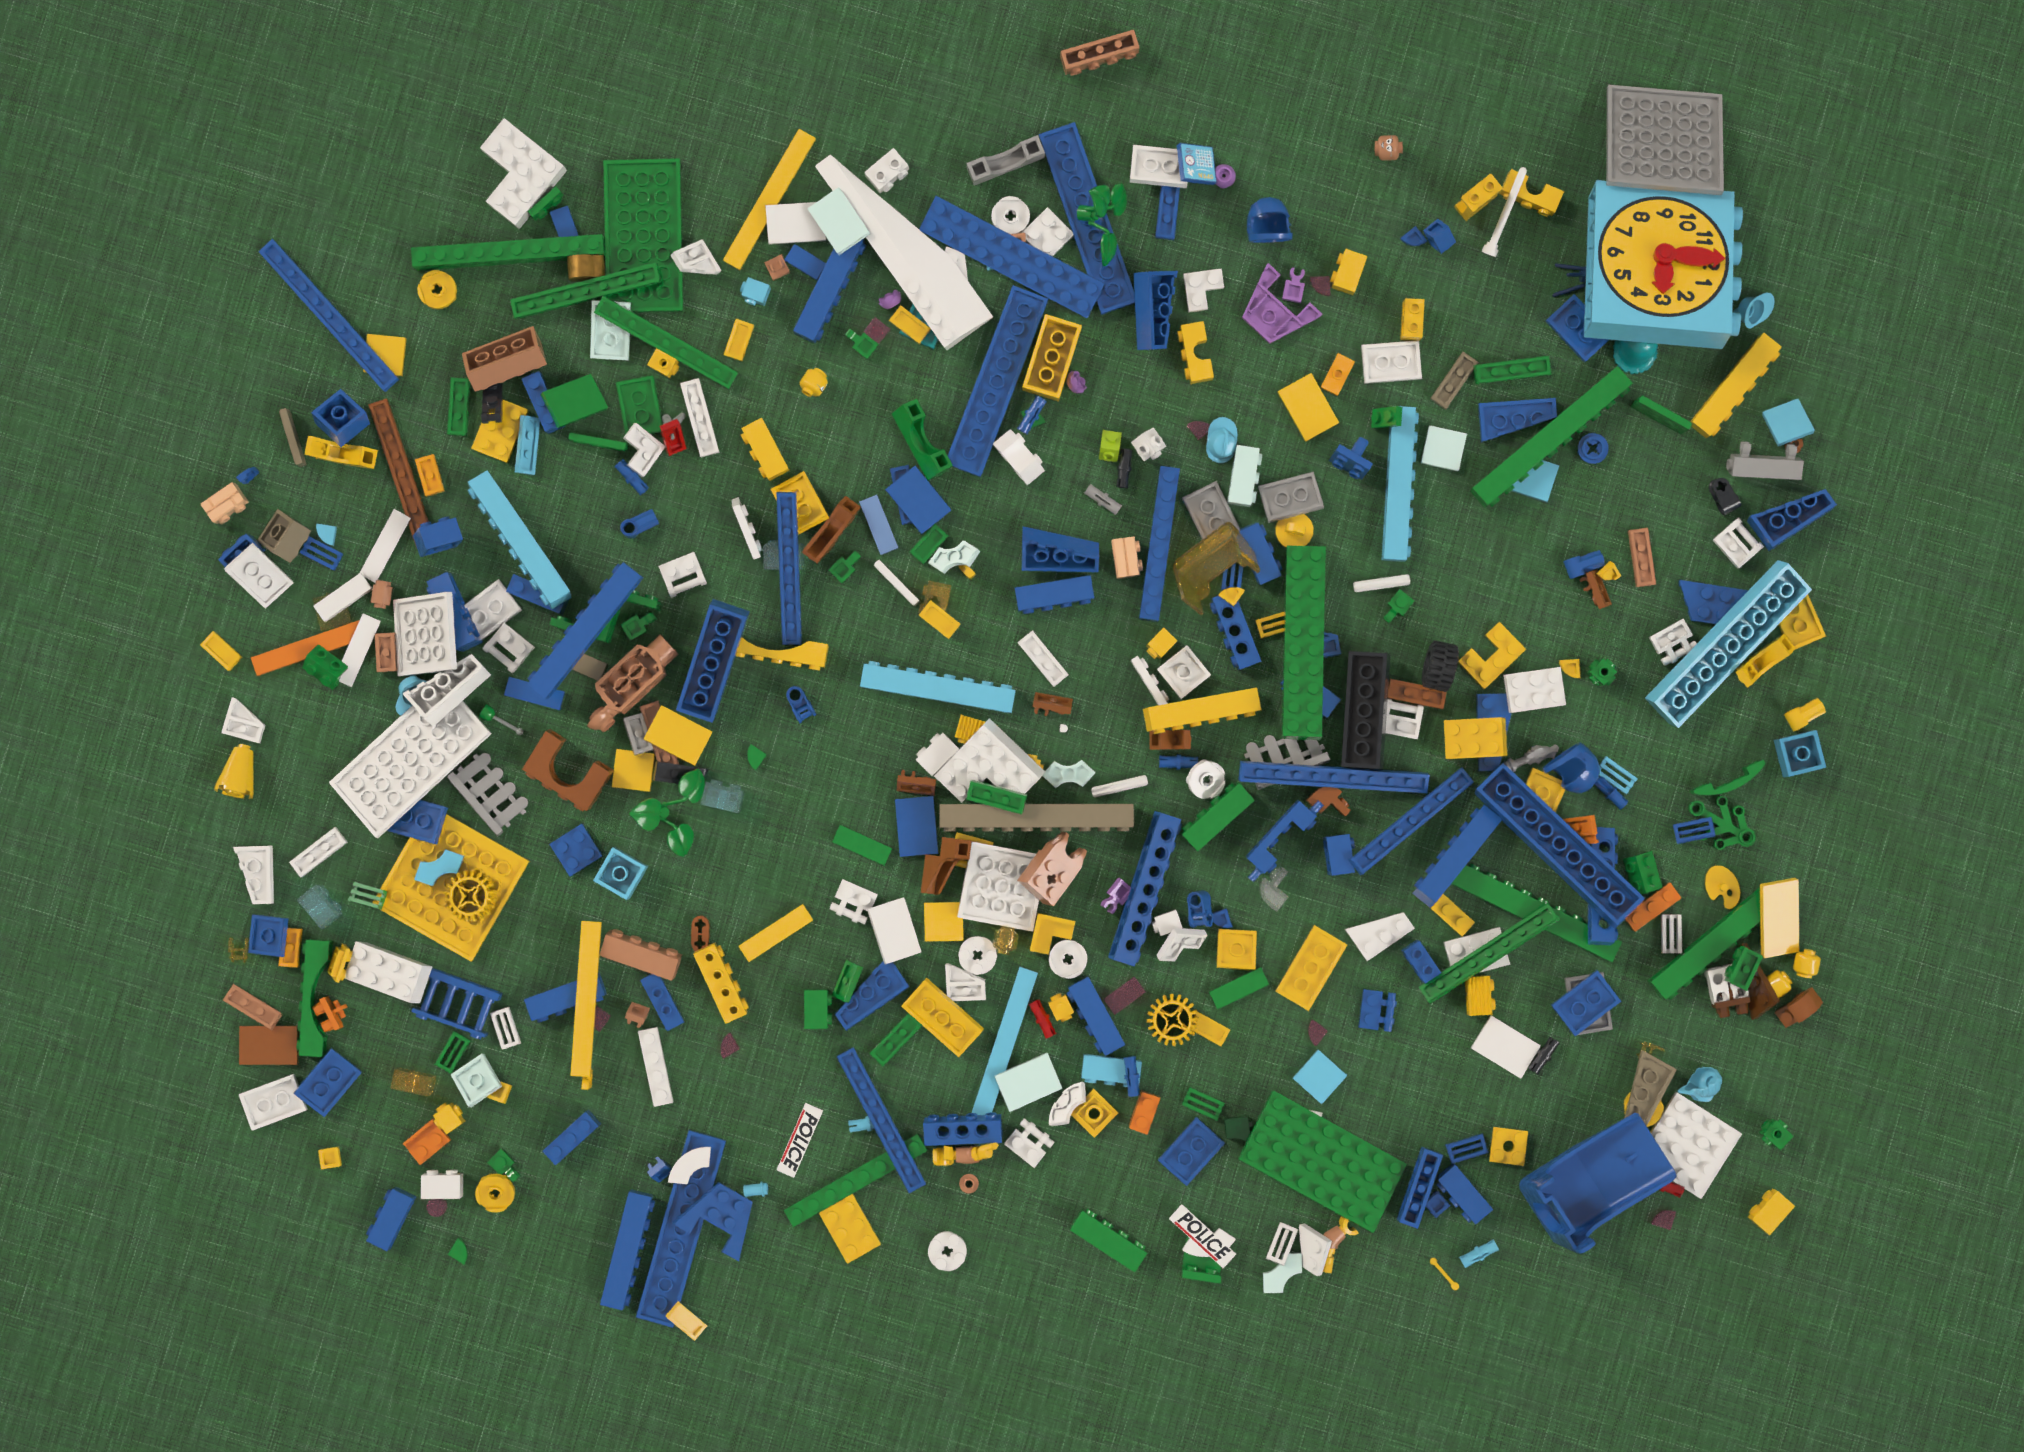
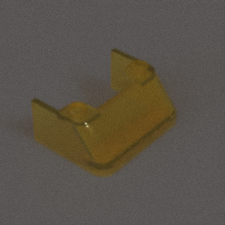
(1209, 560)

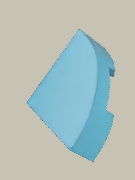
(327, 533)

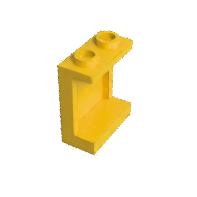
(1478, 197)

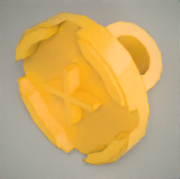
(1294, 531)

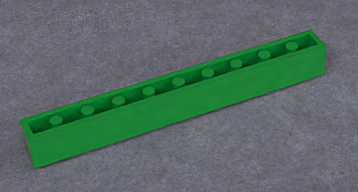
(505, 252)
(1550, 437)
(1522, 905)

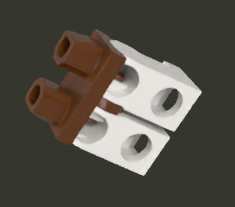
(1725, 994)

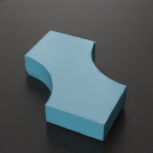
(430, 871)

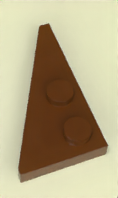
(1761, 993)

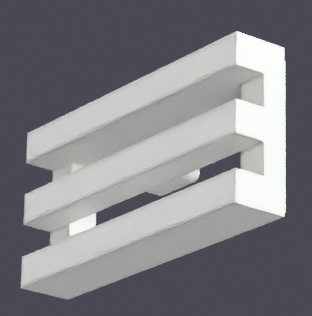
(1671, 933)
(512, 1024)
(1275, 1259)

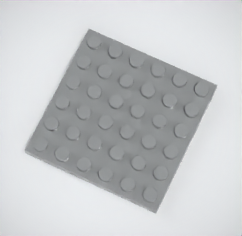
(1664, 140)

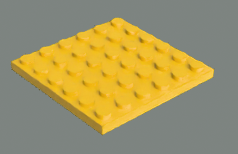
(424, 905)

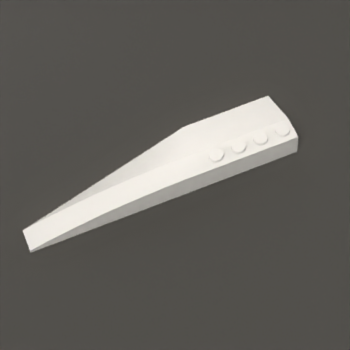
(913, 259)

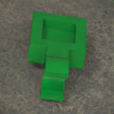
(863, 344)
(843, 569)
(1399, 604)
(636, 627)
(502, 1163)

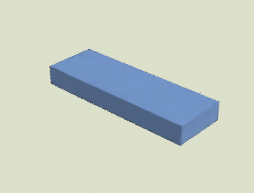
(878, 525)

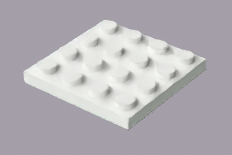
(425, 634)
(992, 888)
(1693, 1143)

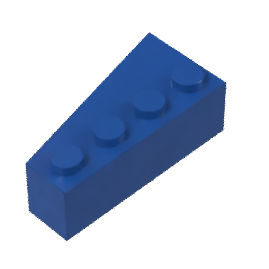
(1153, 308)
(1784, 521)
(1057, 552)
(462, 619)

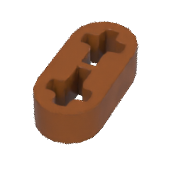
(695, 932)

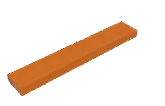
(298, 650)

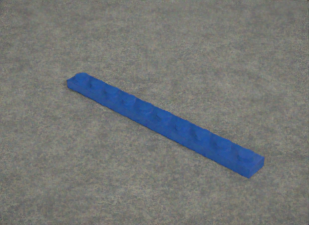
(329, 315)
(1333, 777)

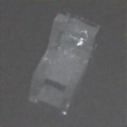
(1270, 893)

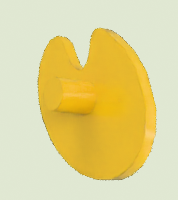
(1718, 882)

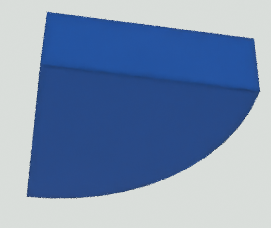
(1413, 238)
(247, 475)
(1222, 918)

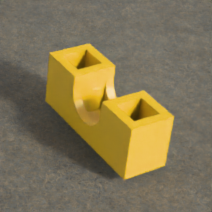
(1545, 203)
(1197, 369)

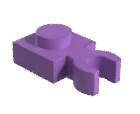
(1294, 289)
(1118, 894)

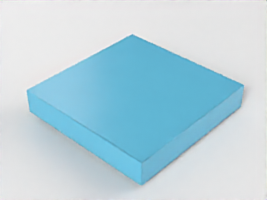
(1788, 422)
(1539, 482)
(1319, 1076)

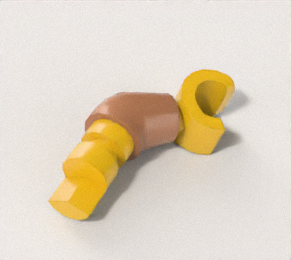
(964, 1154)
(1336, 1235)

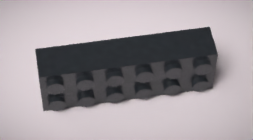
(1366, 710)

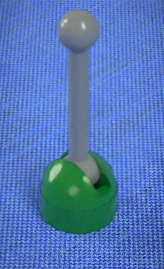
(488, 714)

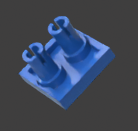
(1351, 459)

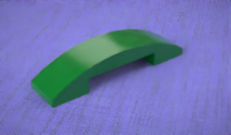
(1750, 771)

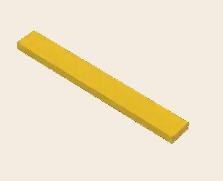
(771, 195)
(586, 998)

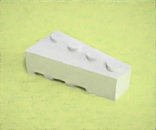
(447, 689)

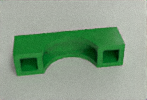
(911, 423)

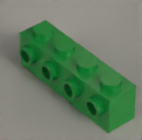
(1217, 816)
(1109, 1240)

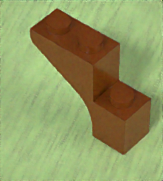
(831, 530)
(938, 868)

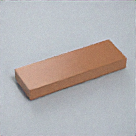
(1641, 557)
(252, 1007)

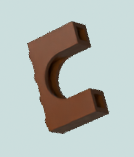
(541, 767)

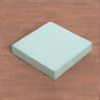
(1443, 448)
(476, 1080)

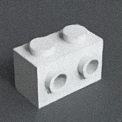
(887, 171)

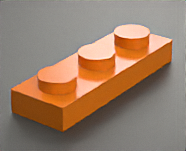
(1653, 906)

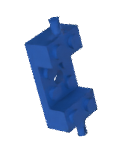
(1300, 816)

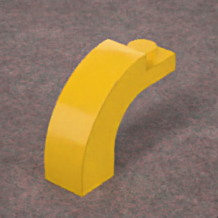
(347, 454)
(1764, 659)

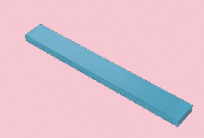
(1005, 1040)

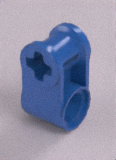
(800, 705)
(1200, 910)

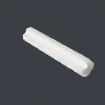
(1381, 583)
(1119, 786)

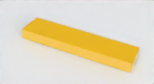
(775, 933)

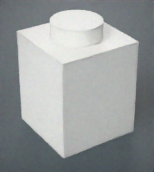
(1166, 922)

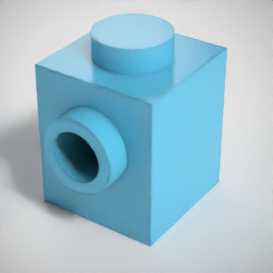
(755, 292)

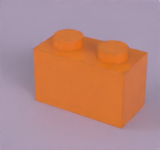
(1144, 1112)

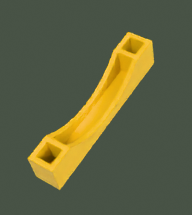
(809, 653)

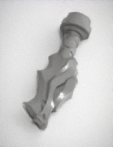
(1535, 755)

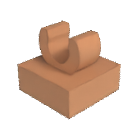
(777, 267)
(637, 1014)

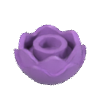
(1224, 182)
(890, 300)
(1075, 382)

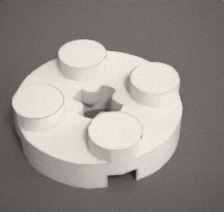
(1018, 208)
(1196, 776)
(1057, 955)
(977, 966)
(942, 1261)

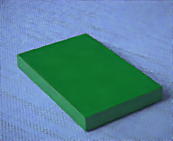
(574, 401)
(640, 404)
(1661, 414)

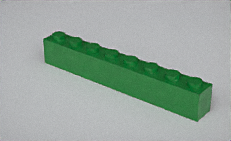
(1707, 948)

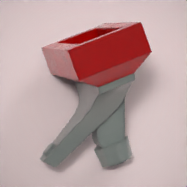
(672, 434)

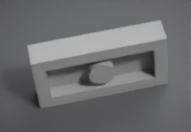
(636, 732)

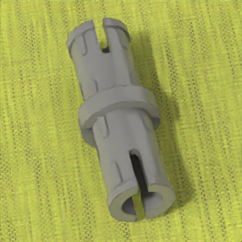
(1114, 507)

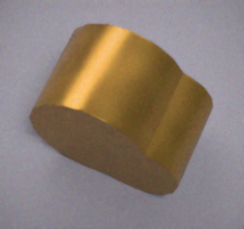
(585, 267)

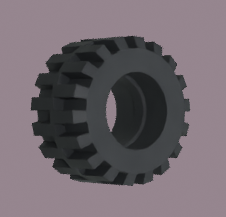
(1440, 666)

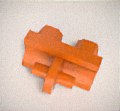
(334, 1021)

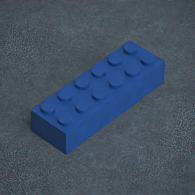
(712, 660)

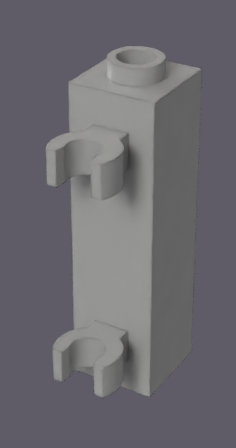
(1766, 466)

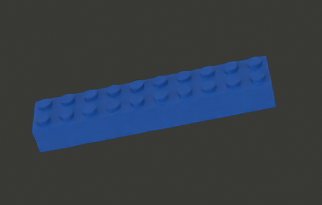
(1559, 846)

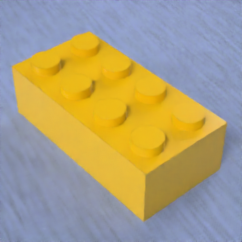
(1052, 357)

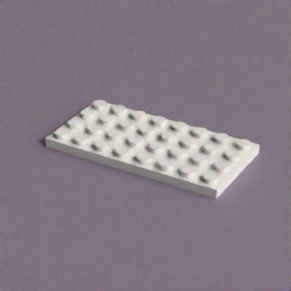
(406, 764)

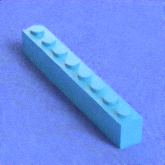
(1398, 487)
(519, 539)
(937, 688)

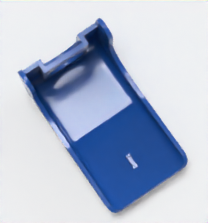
(1596, 1182)

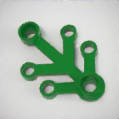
(1725, 824)

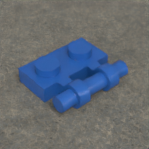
(1371, 1010)

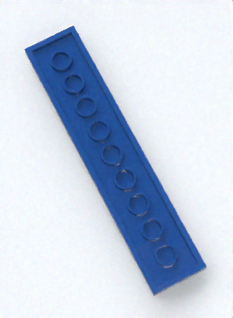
(1073, 181)
(1011, 257)
(997, 380)
(675, 1246)

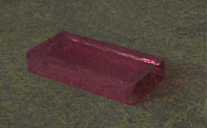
(1124, 995)

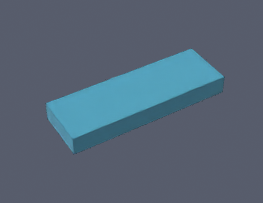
(527, 445)

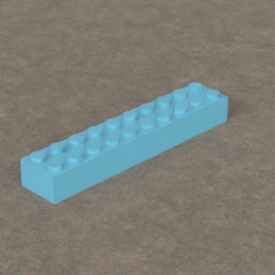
(1728, 643)

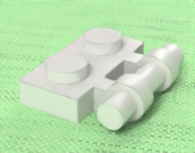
(1670, 637)
(856, 896)
(1024, 1147)

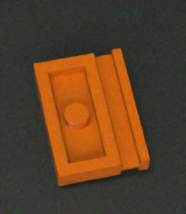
(1585, 827)
(426, 1142)

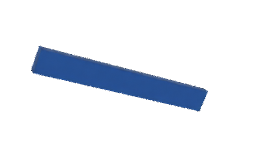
(789, 568)
(1411, 821)
(881, 1120)

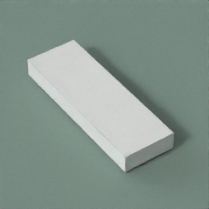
(896, 582)
(343, 597)
(1043, 658)
(318, 852)

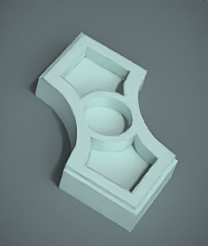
(947, 558)
(1078, 773)
(1275, 1279)

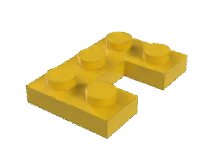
(1487, 671)

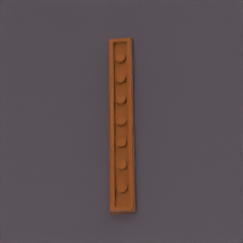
(398, 463)

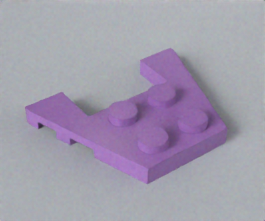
(1269, 315)

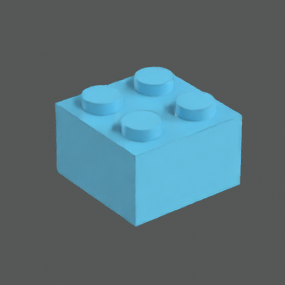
(620, 873)

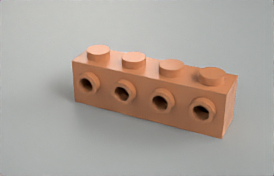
(1099, 52)
(641, 954)

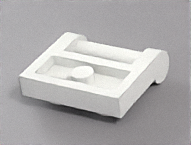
(1733, 547)
(681, 568)
(513, 643)
(1401, 725)

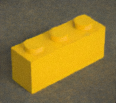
(764, 449)

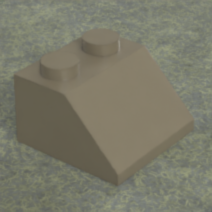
(284, 536)

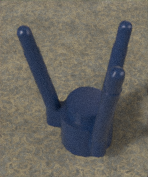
(1582, 277)

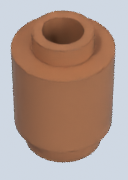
(381, 594)

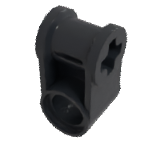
(1725, 498)

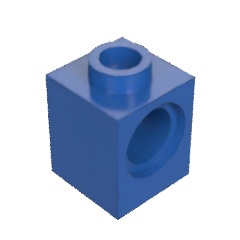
(1439, 236)

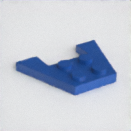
(723, 1209)

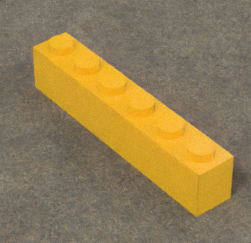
(1734, 386)
(1202, 709)

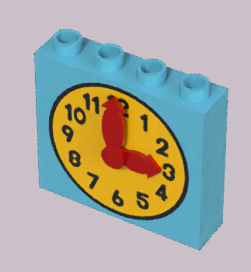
(1662, 266)

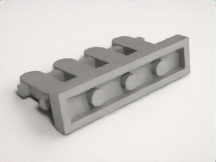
(1296, 756)
(478, 789)

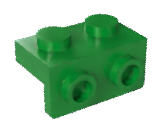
(324, 667)
(1643, 872)
(1743, 967)

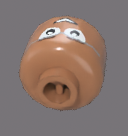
(1388, 147)

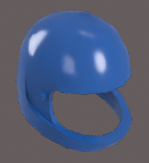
(1268, 221)
(1576, 767)

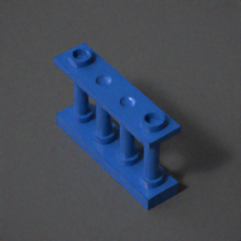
(453, 983)

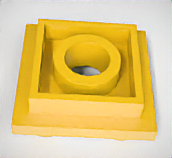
(340, 957)
(1096, 1125)
(1517, 1154)

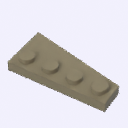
(1648, 1086)

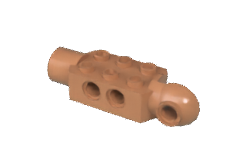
(631, 681)

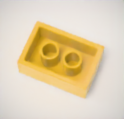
(1475, 738)

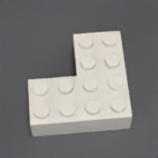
(529, 170)
(989, 756)

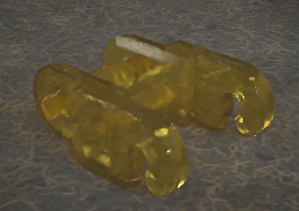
(244, 957)
(1652, 1047)

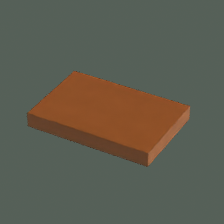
(268, 1047)

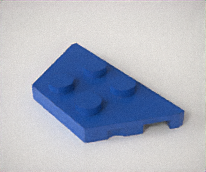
(1709, 602)

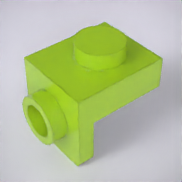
(1110, 446)

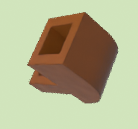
(1170, 740)
(1329, 796)
(1799, 1008)

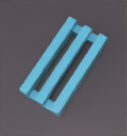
(1629, 784)

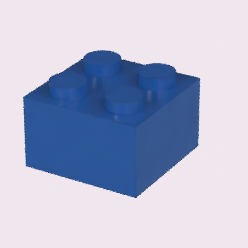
(340, 418)
(437, 536)
(1337, 854)

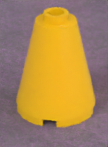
(238, 774)

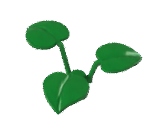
(1101, 198)
(651, 811)

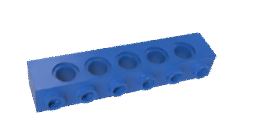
(1596, 934)

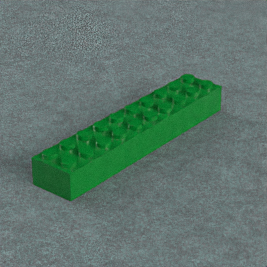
(1303, 642)

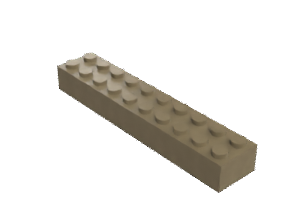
(1038, 815)

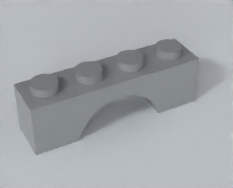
(1014, 158)

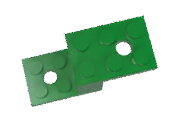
(606, 635)

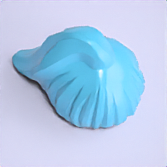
(1703, 1084)

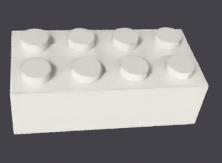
(388, 972)

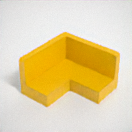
(1049, 926)

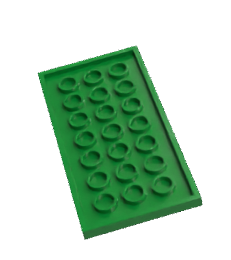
(644, 228)
(1322, 1161)

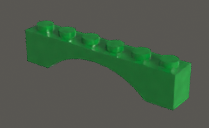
(312, 1037)

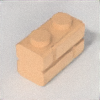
(225, 503)
(1126, 557)

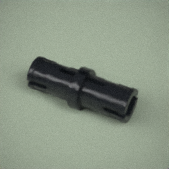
(1124, 468)
(1543, 1055)

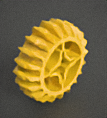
(457, 884)
(1163, 1034)

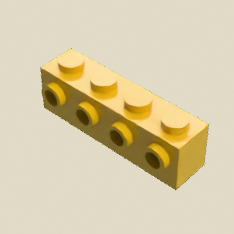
(720, 982)

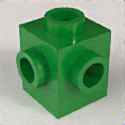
(1595, 672)
(1781, 1136)

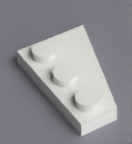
(747, 528)
(258, 871)
(1379, 934)

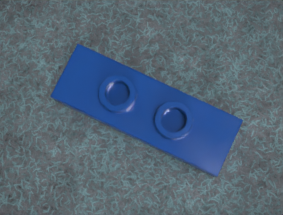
(662, 1001)

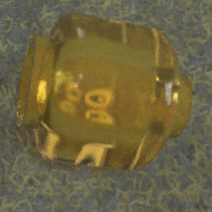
(1005, 940)

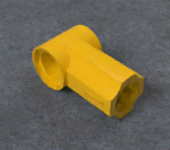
(1802, 715)

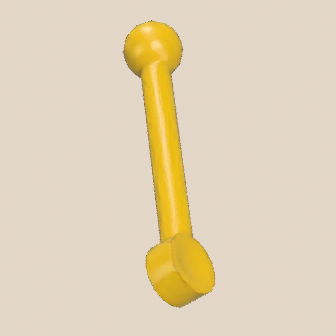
(1454, 1285)

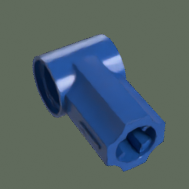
(641, 522)
(1580, 565)

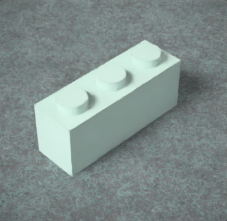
(1244, 476)

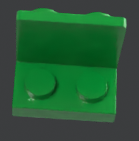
(1200, 1268)

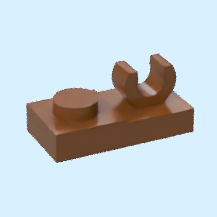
(1600, 595)
(1051, 702)
(917, 785)

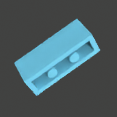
(1105, 1069)

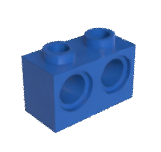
(1420, 961)

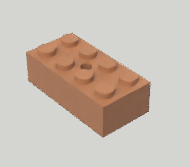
(504, 359)

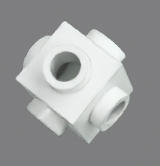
(1149, 444)

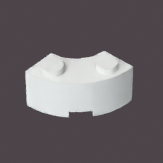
(1019, 457)

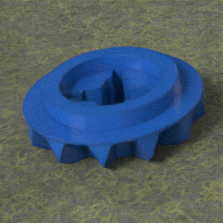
(1602, 448)

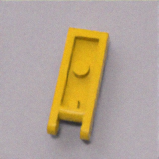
(1452, 915)

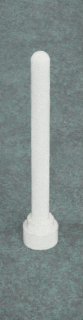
(1491, 247)

